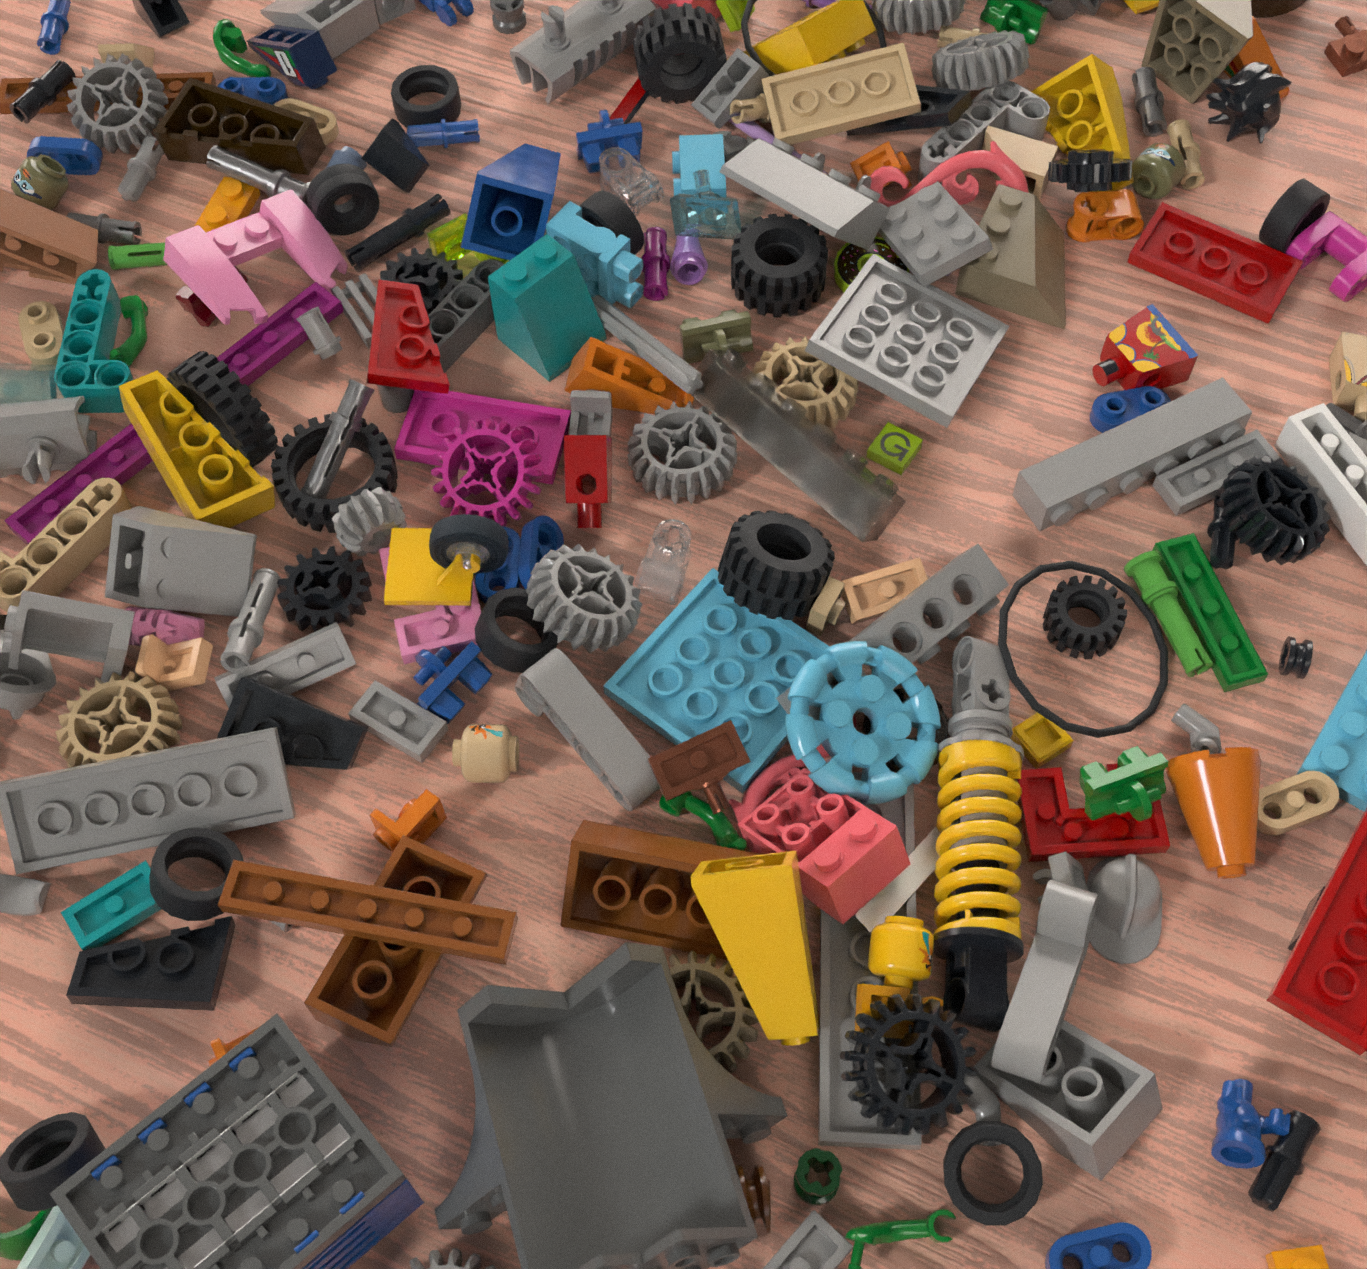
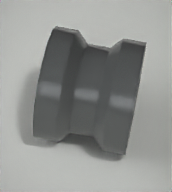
(508, 15)

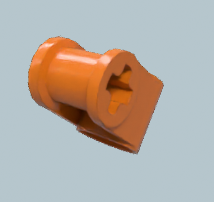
(1108, 214)

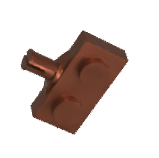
(1349, 52)
(700, 764)

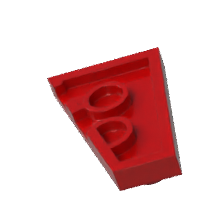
(402, 341)

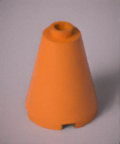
(1220, 805)

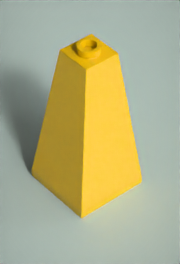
(764, 934)

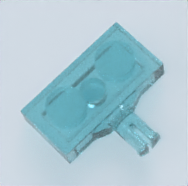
(705, 212)

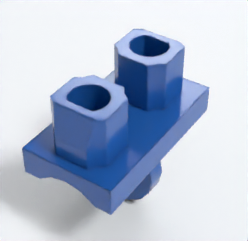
(607, 135)
(465, 668)

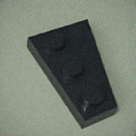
(938, 109)
(305, 731)
(156, 973)

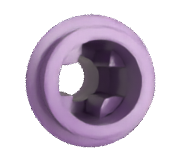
(688, 261)

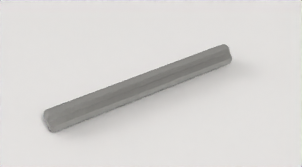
(648, 346)

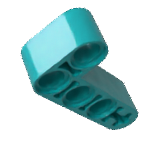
(85, 349)

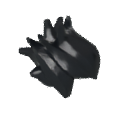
(1248, 100)

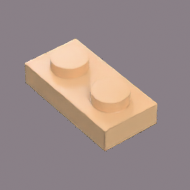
(879, 590)

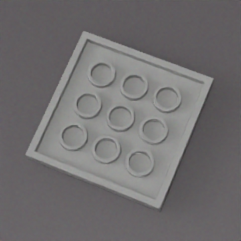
(907, 340)

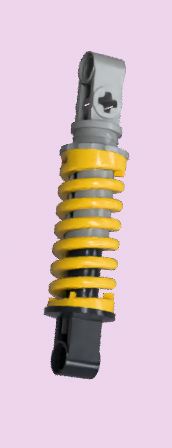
(978, 840)

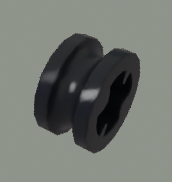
(1295, 657)

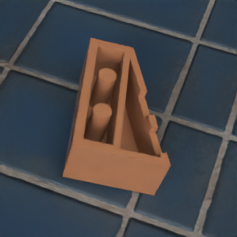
(44, 241)

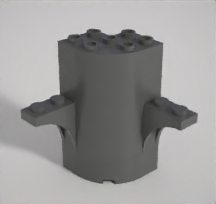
(604, 1125)

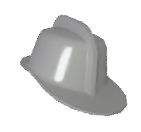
(26, 686)
(1126, 910)

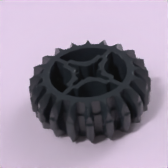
(1273, 510)
(927, 1028)

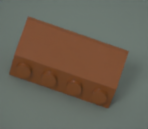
(639, 887)
(376, 984)

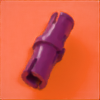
(655, 264)

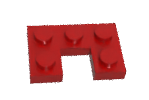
(1055, 828)

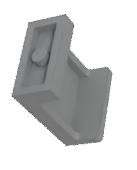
(69, 630)

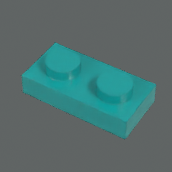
(112, 908)

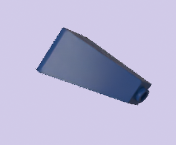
(511, 202)

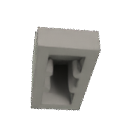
(736, 80)

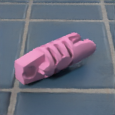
(165, 625)

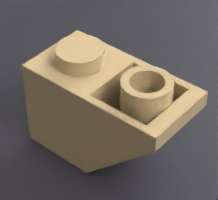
(1028, 153)

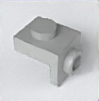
(591, 413)

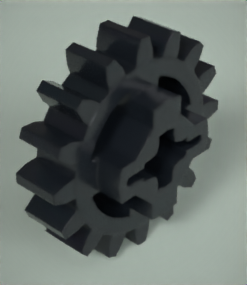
(1090, 170)
(431, 273)
(321, 590)

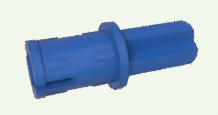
(54, 25)
(444, 133)

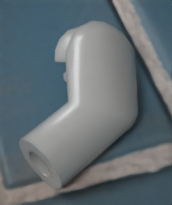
(1202, 732)
(983, 1103)

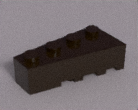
(242, 125)

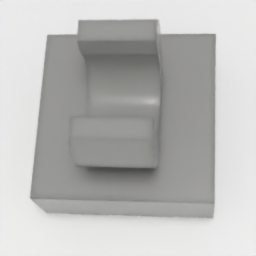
(1063, 870)

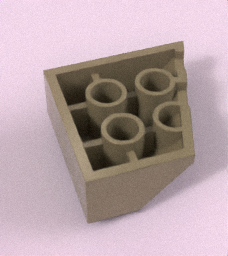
(1196, 42)
(1026, 260)

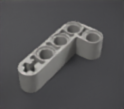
(1002, 107)
(589, 726)
(1046, 982)

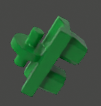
(1015, 16)
(1126, 789)

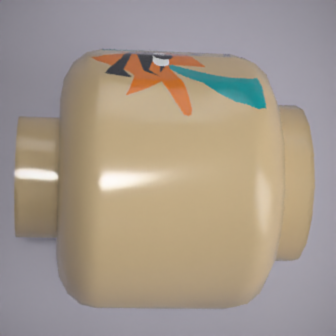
(486, 753)

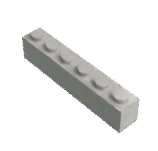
(1130, 454)

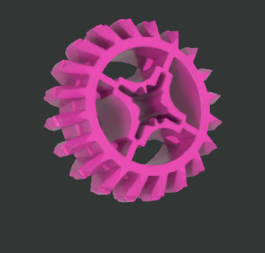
(500, 466)

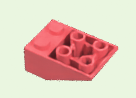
(840, 844)

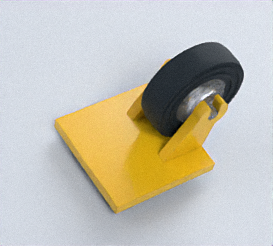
(441, 561)

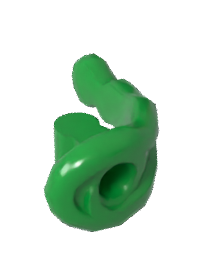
(230, 38)

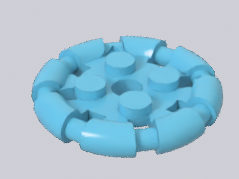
(888, 716)

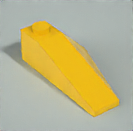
(1087, 110)

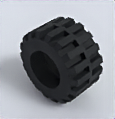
(673, 33)
(772, 243)
(775, 564)

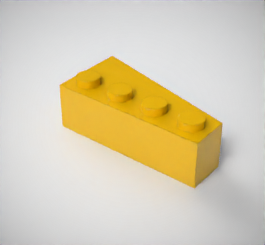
(194, 460)

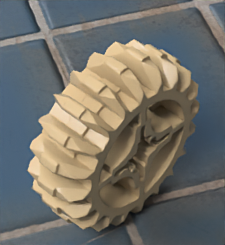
(807, 381)
(112, 718)

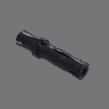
(410, 224)

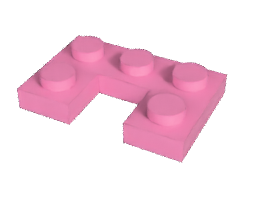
(431, 630)

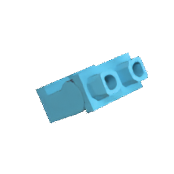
(602, 257)

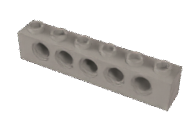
(968, 574)

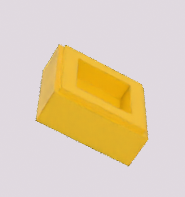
(1041, 739)

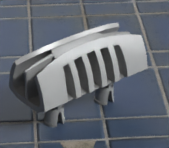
(577, 42)
(44, 437)

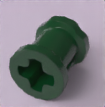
(820, 1161)

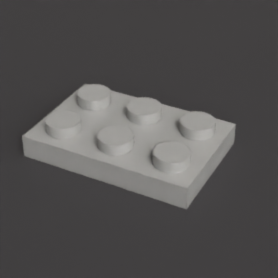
(933, 234)

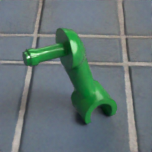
(136, 310)
(722, 829)
(892, 1232)

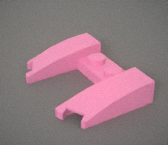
(209, 258)

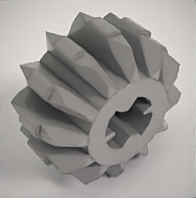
(367, 521)

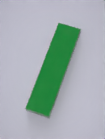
(1211, 613)

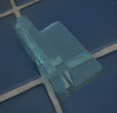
(26, 382)

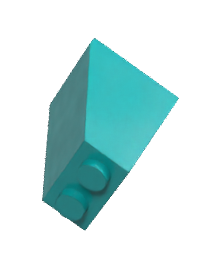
(544, 307)

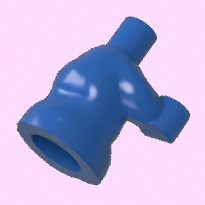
(1241, 1127)

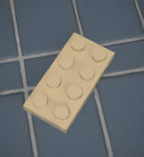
(841, 95)

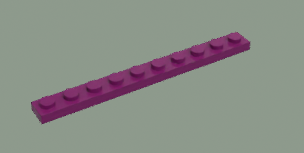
(125, 452)

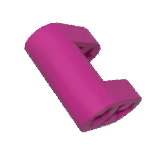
(1341, 242)

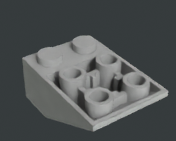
(338, 21)
(178, 563)

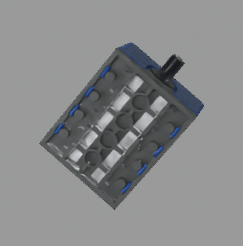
(242, 1173)

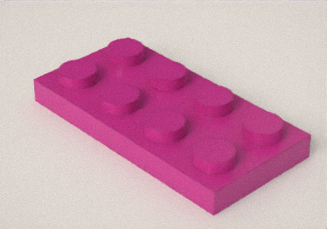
(435, 415)

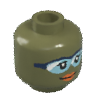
(1157, 171)
(40, 181)

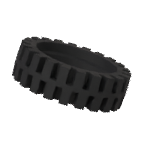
(226, 404)
(305, 446)

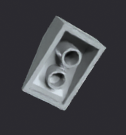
(1088, 1102)

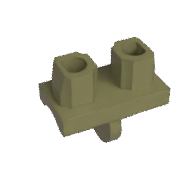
(719, 333)

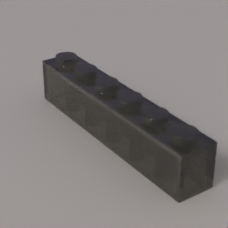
(796, 445)

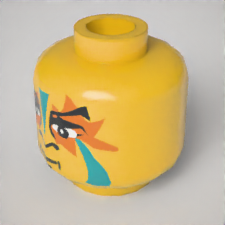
(901, 951)

